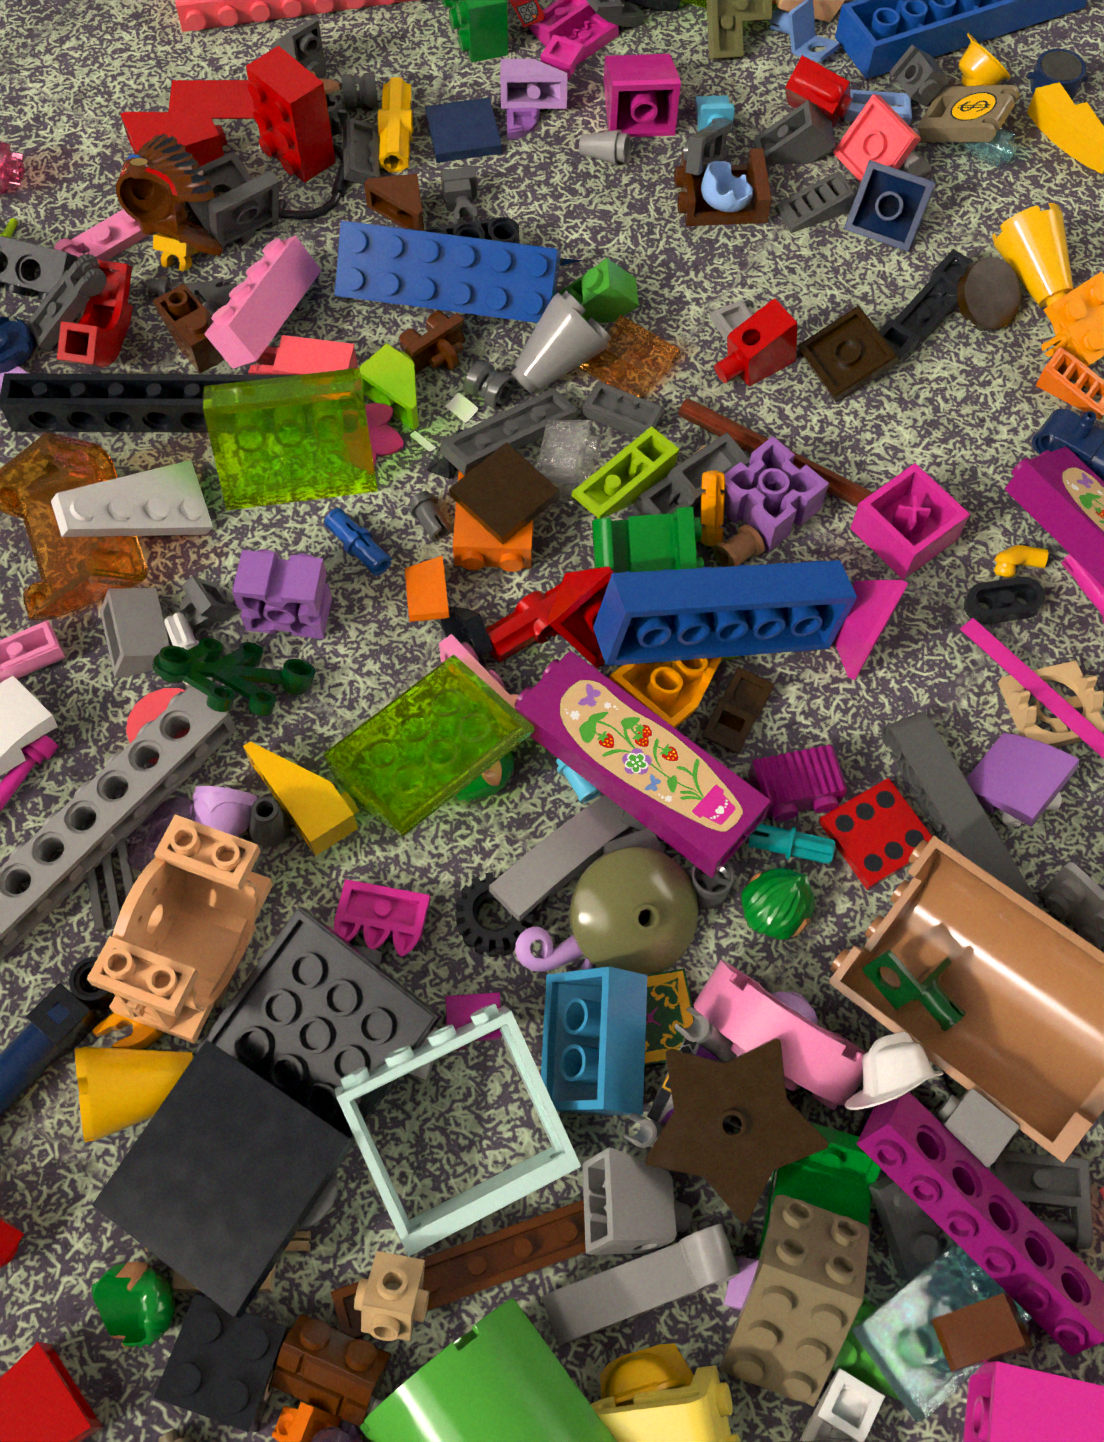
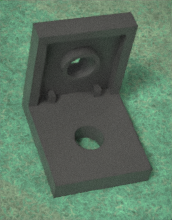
(243, 207)

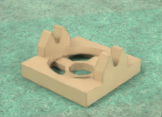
(1025, 716)

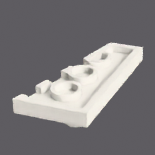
(136, 505)

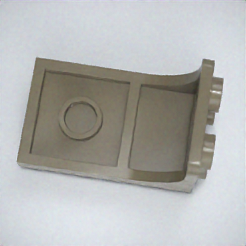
(799, 1300)

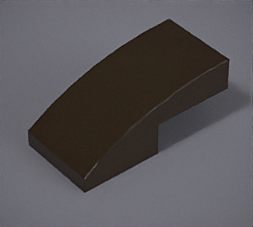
(738, 710)

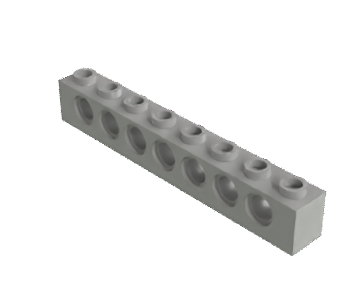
(114, 817)

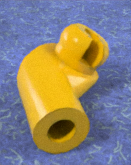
(1019, 555)

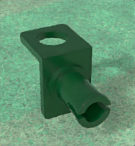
(924, 988)

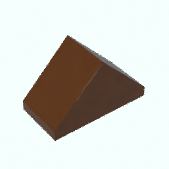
(396, 199)
(982, 1332)

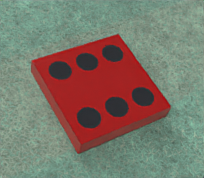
(875, 832)

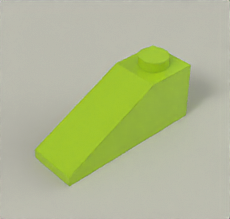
(628, 474)

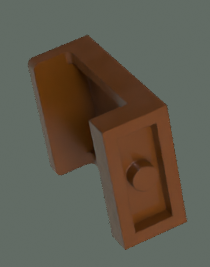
(700, 213)

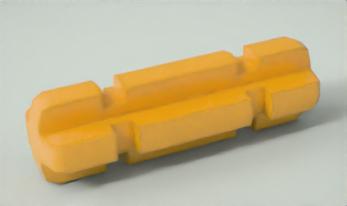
(712, 507)

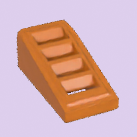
(1055, 383)

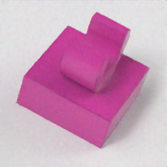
(562, 54)

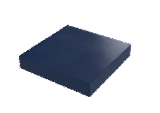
(463, 130)

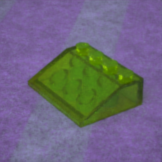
(290, 438)
(426, 746)

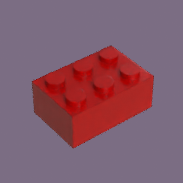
(291, 114)

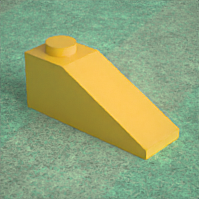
(308, 800)

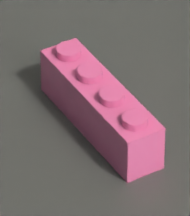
(262, 301)

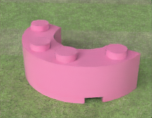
(810, 1054)

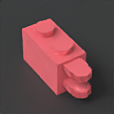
(304, 356)

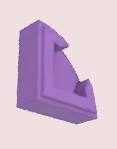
(521, 120)

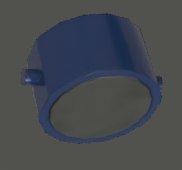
(1059, 66)

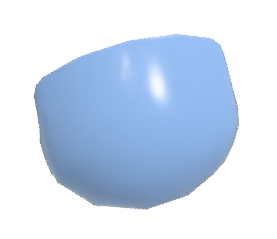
(723, 189)

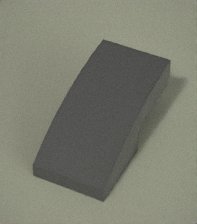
(618, 12)

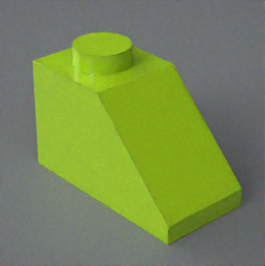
(391, 380)

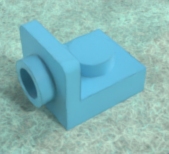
(712, 107)

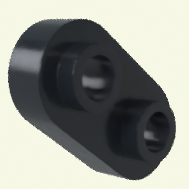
(1001, 600)

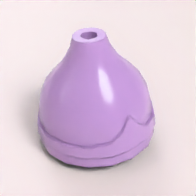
(223, 808)

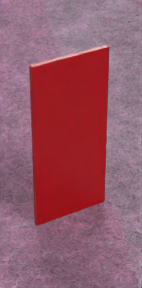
(219, 97)

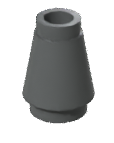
(268, 823)

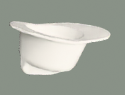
(891, 1070)

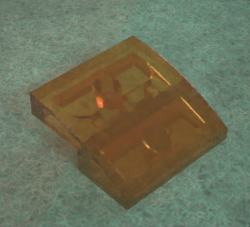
(633, 359)

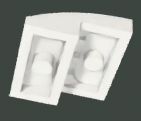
(21, 722)

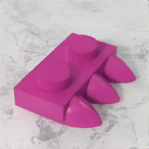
(381, 914)

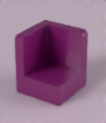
(462, 1006)

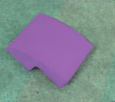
(1021, 777)

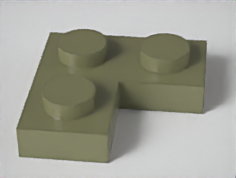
(726, 24)

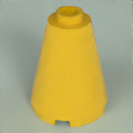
(1037, 252)
(123, 1086)

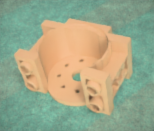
(183, 929)

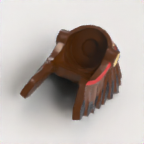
(155, 191)

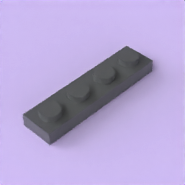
(515, 426)

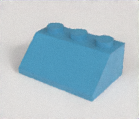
(595, 1041)

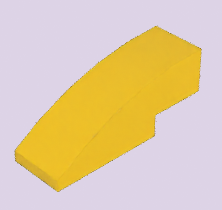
(1069, 125)

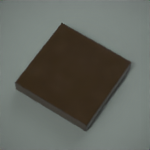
(848, 354)
(504, 493)

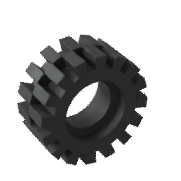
(474, 932)

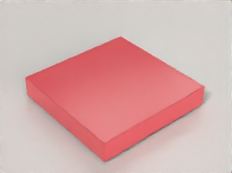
(876, 136)

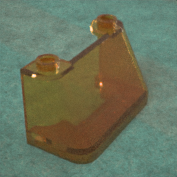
(71, 568)

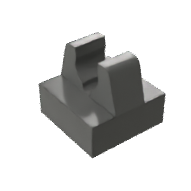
(208, 601)

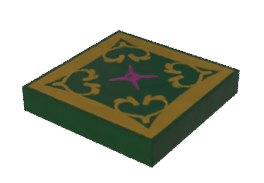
(666, 1005)

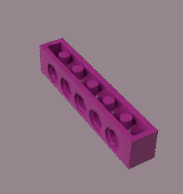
(987, 1221)

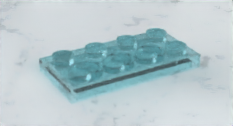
(904, 1339)

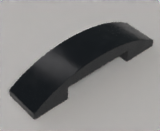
(927, 308)

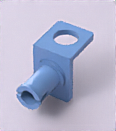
(801, 27)

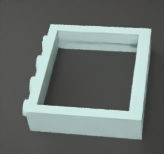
(490, 1194)

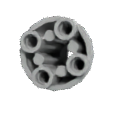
(559, 344)

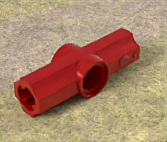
(524, 625)

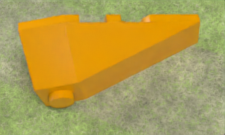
(668, 687)

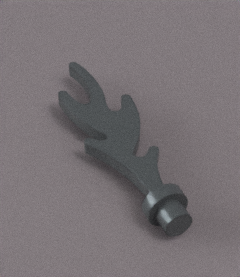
(211, 291)

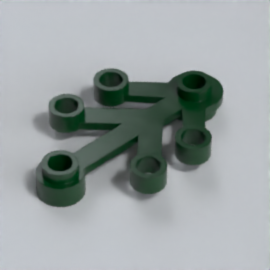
(233, 670)

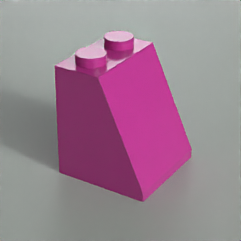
(641, 94)
(1031, 1406)

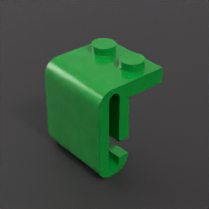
(648, 542)
(829, 1179)

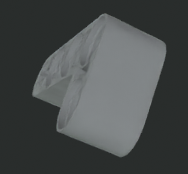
(641, 1285)

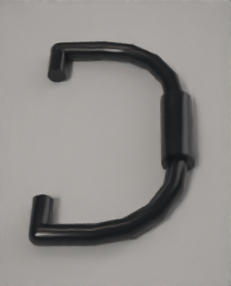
(338, 191)

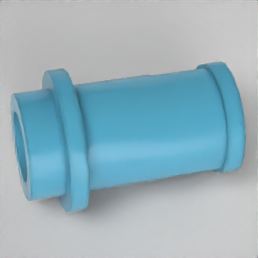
(582, 788)

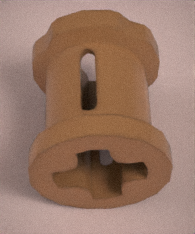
(739, 548)

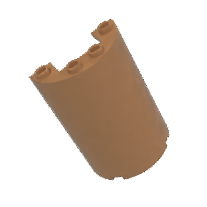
(1018, 973)

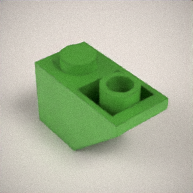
(605, 292)

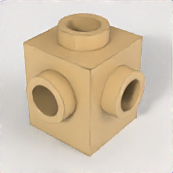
(392, 1297)

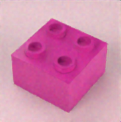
(909, 521)

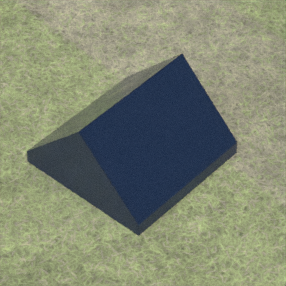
(889, 205)

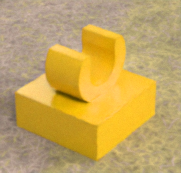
(171, 247)

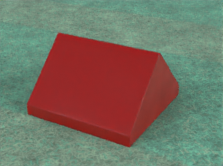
(577, 609)

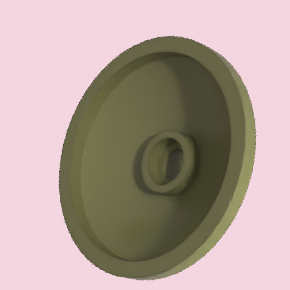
(608, 908)

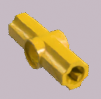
(395, 125)

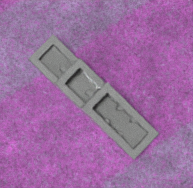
(559, 857)

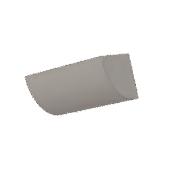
(133, 629)

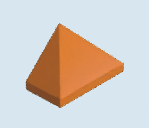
(426, 590)

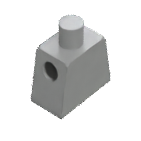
(629, 1205)

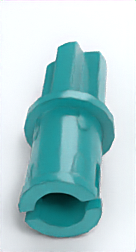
(792, 843)

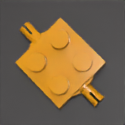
(1079, 321)

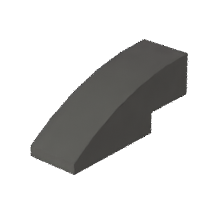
(684, 481)

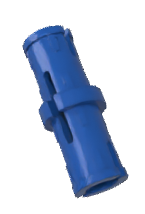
(357, 541)

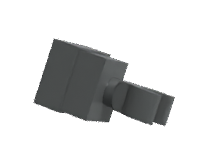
(458, 189)

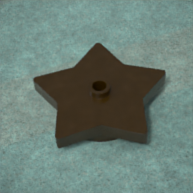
(753, 1091)

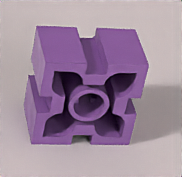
(773, 492)
(282, 593)

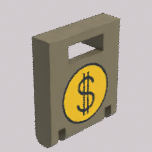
(967, 113)

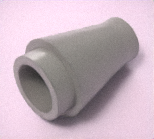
(606, 146)

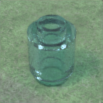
(995, 152)

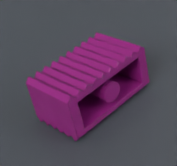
(799, 781)

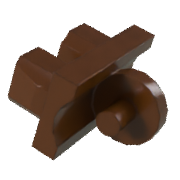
(436, 346)

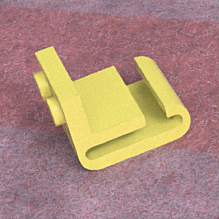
(673, 1414)

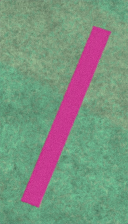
(1035, 685)

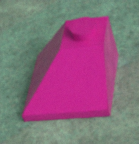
(866, 621)

